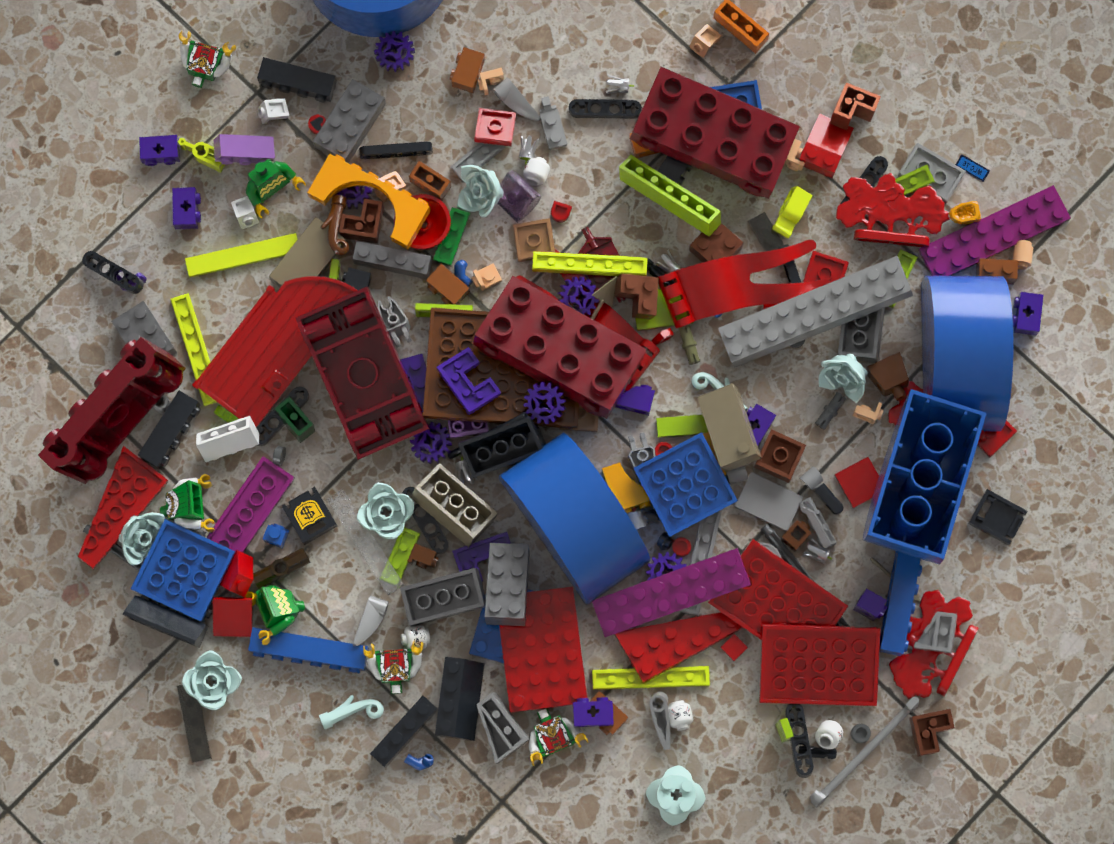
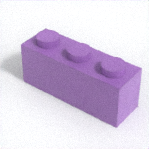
(243, 149)

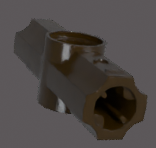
(292, 562)

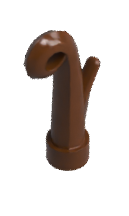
(338, 204)

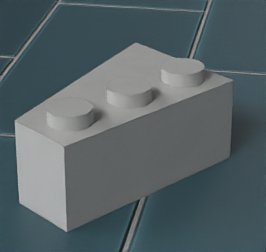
(501, 727)

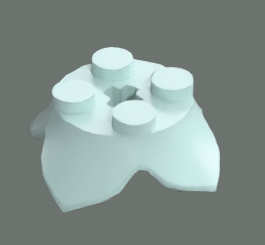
(481, 190)
(845, 373)
(382, 497)
(145, 526)
(226, 681)
(660, 792)

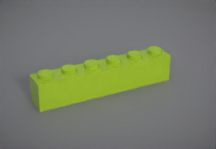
(670, 195)

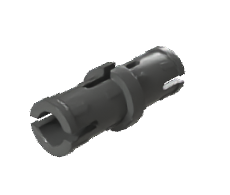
(830, 410)

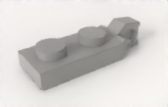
(552, 125)
(818, 523)

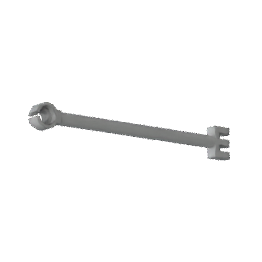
(818, 798)

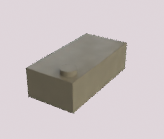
(307, 256)
(729, 427)
(454, 505)

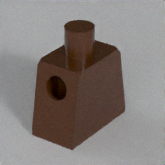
(889, 376)

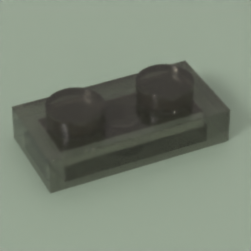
(762, 229)

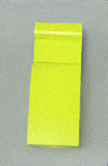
(207, 159)
(791, 211)

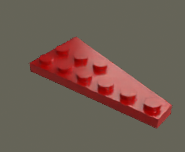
(126, 495)
(667, 644)

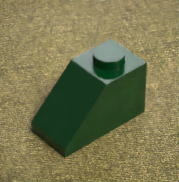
(295, 419)

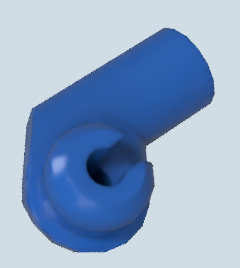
(459, 271)
(420, 763)

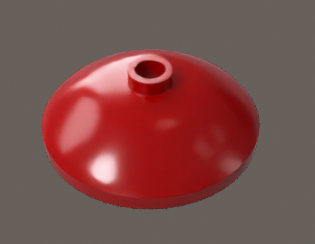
(437, 223)

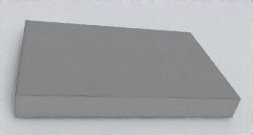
(943, 171)
(768, 501)

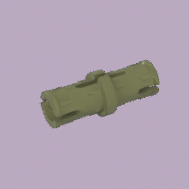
(689, 344)

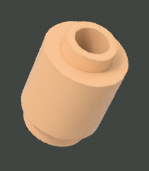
(1023, 253)

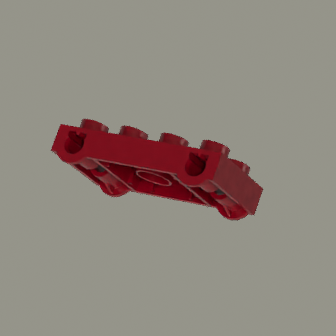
(714, 133)
(559, 347)
(362, 373)
(111, 410)

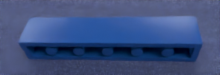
(900, 604)
(310, 649)

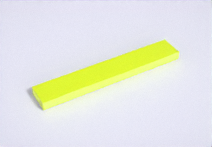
(240, 255)
(588, 264)
(192, 339)
(629, 678)

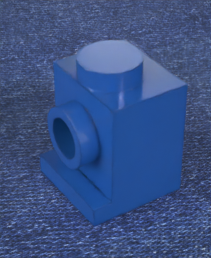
(276, 535)

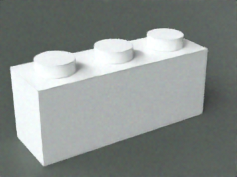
(227, 439)

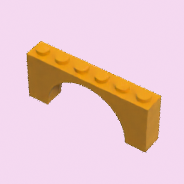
(338, 175)
(628, 491)

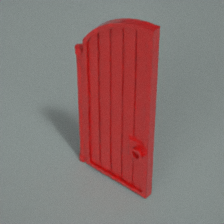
(267, 347)

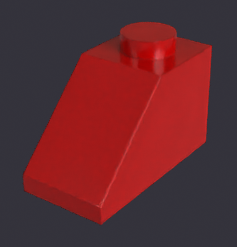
(239, 574)

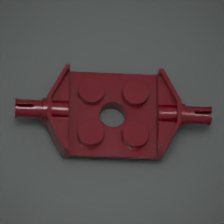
(599, 246)

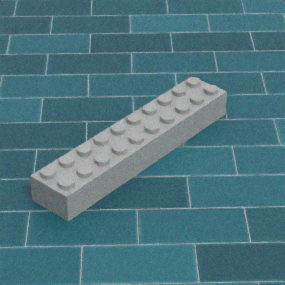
(815, 311)

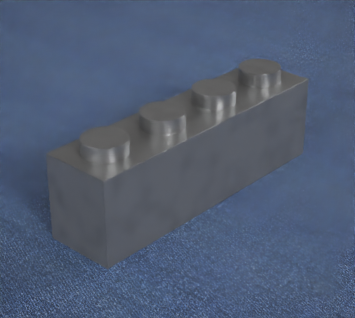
(392, 260)

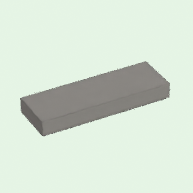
(477, 156)

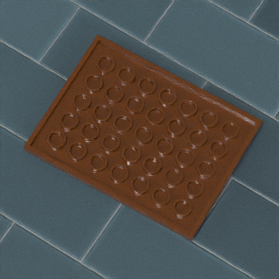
(455, 331)

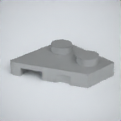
(939, 633)

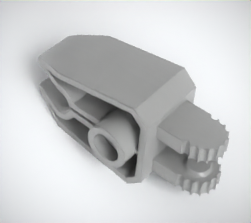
(396, 322)
(642, 454)

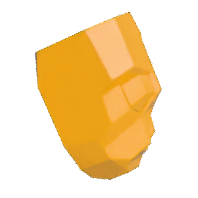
(965, 213)

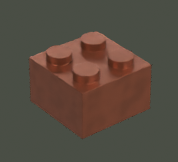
(717, 245)
(780, 456)

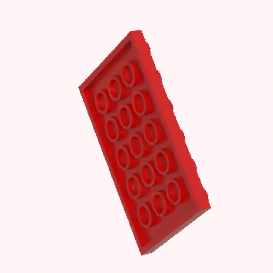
(777, 595)
(544, 655)
(819, 665)

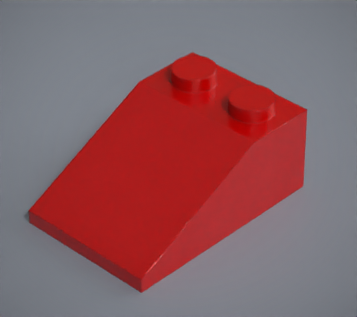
(825, 147)

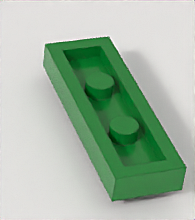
(448, 248)

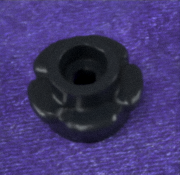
(665, 541)

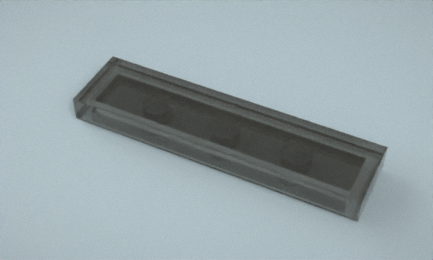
(194, 726)

